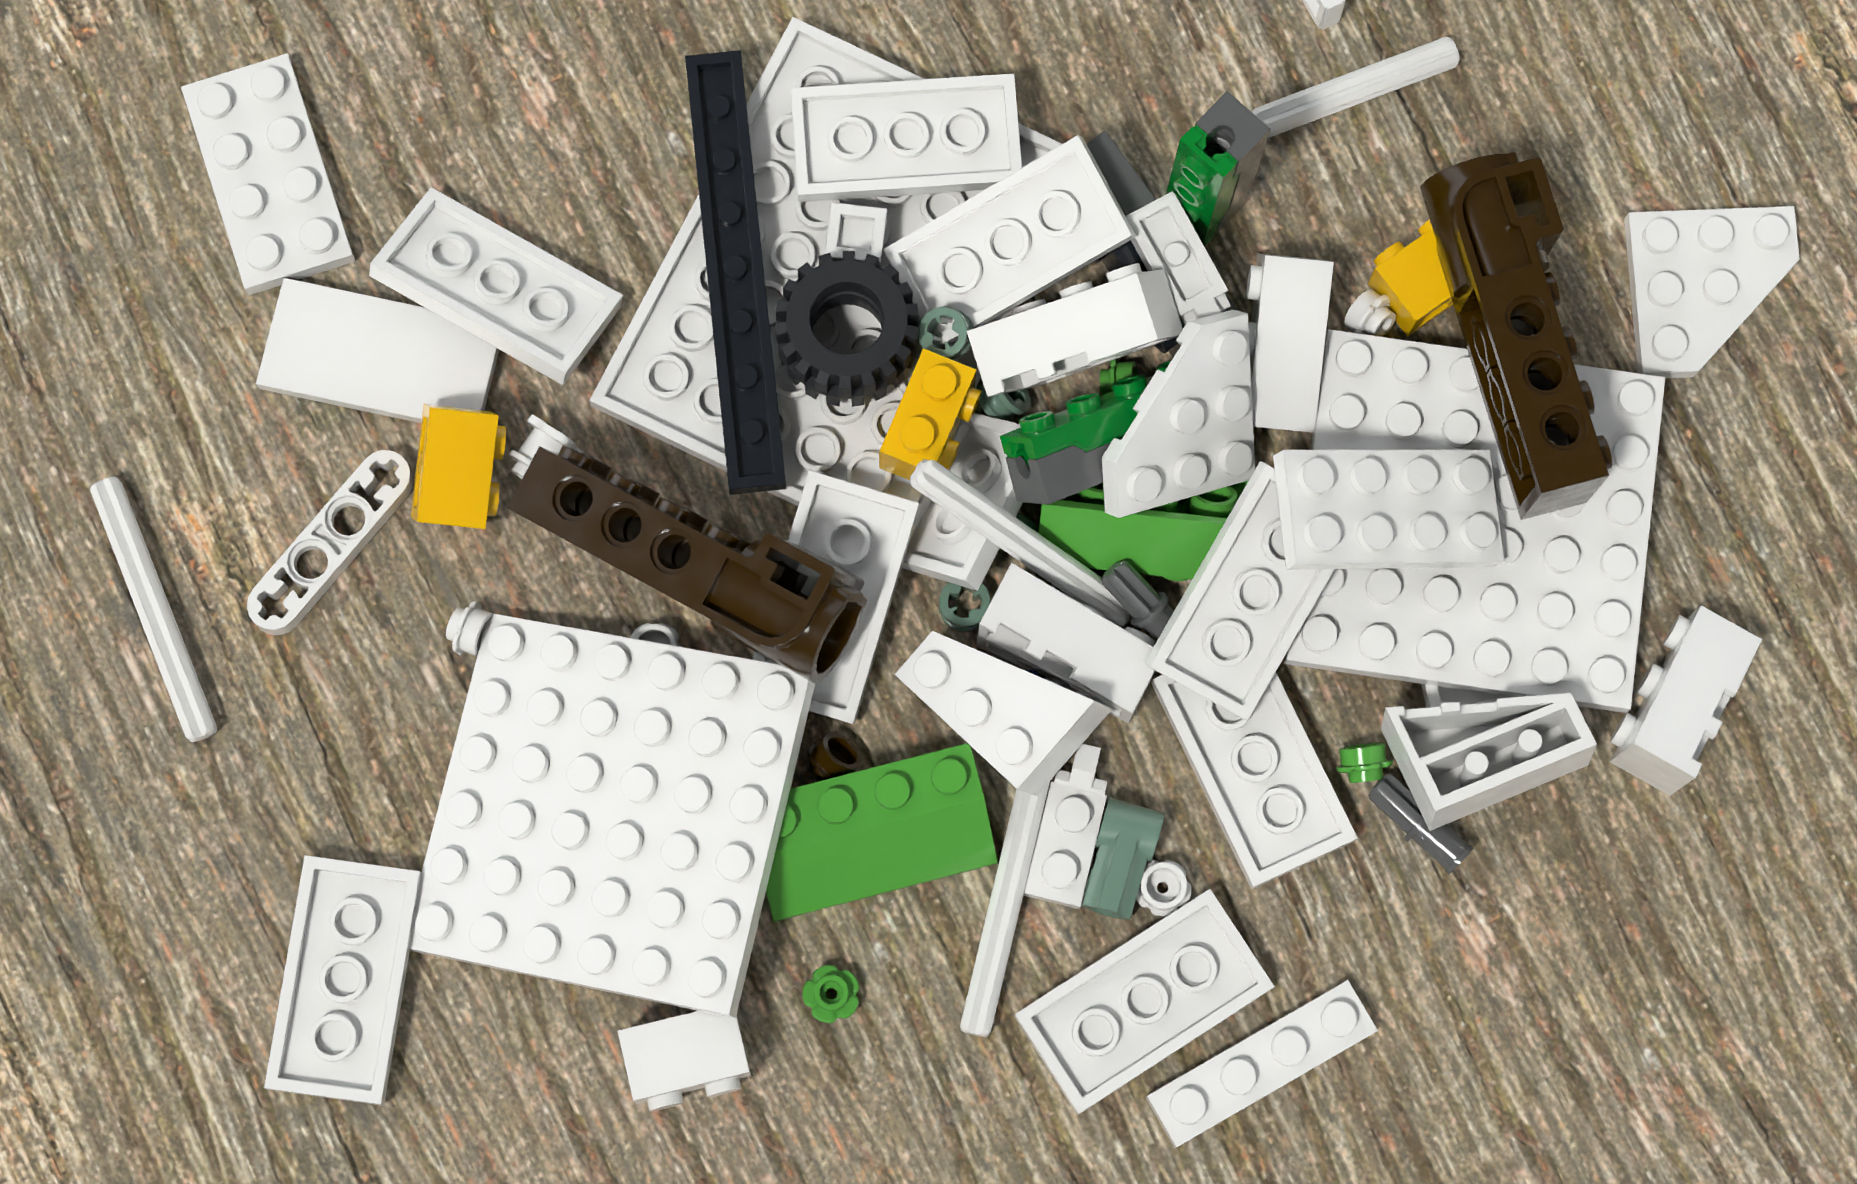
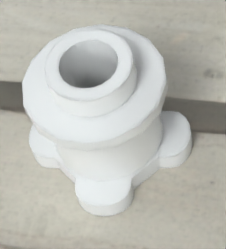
(543, 436)

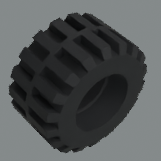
(847, 284)

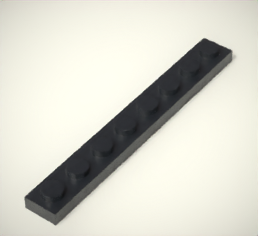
(735, 273)

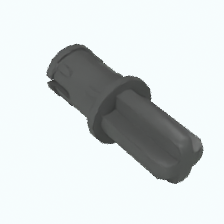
(1138, 598)
(1400, 806)

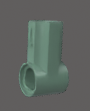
(1125, 845)

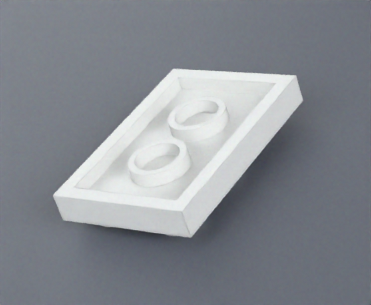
(941, 542)

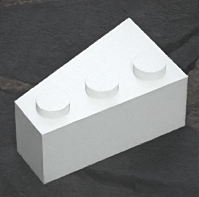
(1076, 331)
(1287, 339)
(1066, 642)
(1683, 700)
(1003, 712)
(1485, 752)

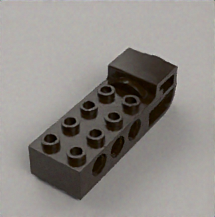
(1493, 243)
(738, 584)

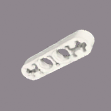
(322, 536)

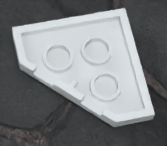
(1701, 279)
(1189, 423)

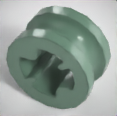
(931, 340)
(1004, 405)
(948, 615)

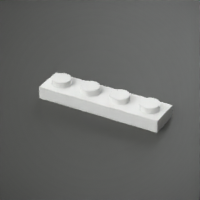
(1261, 1064)

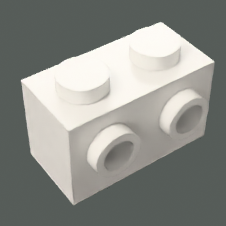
(683, 1057)

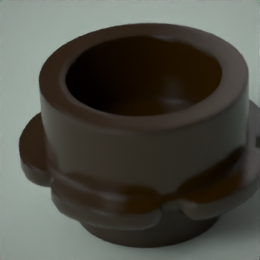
(833, 757)

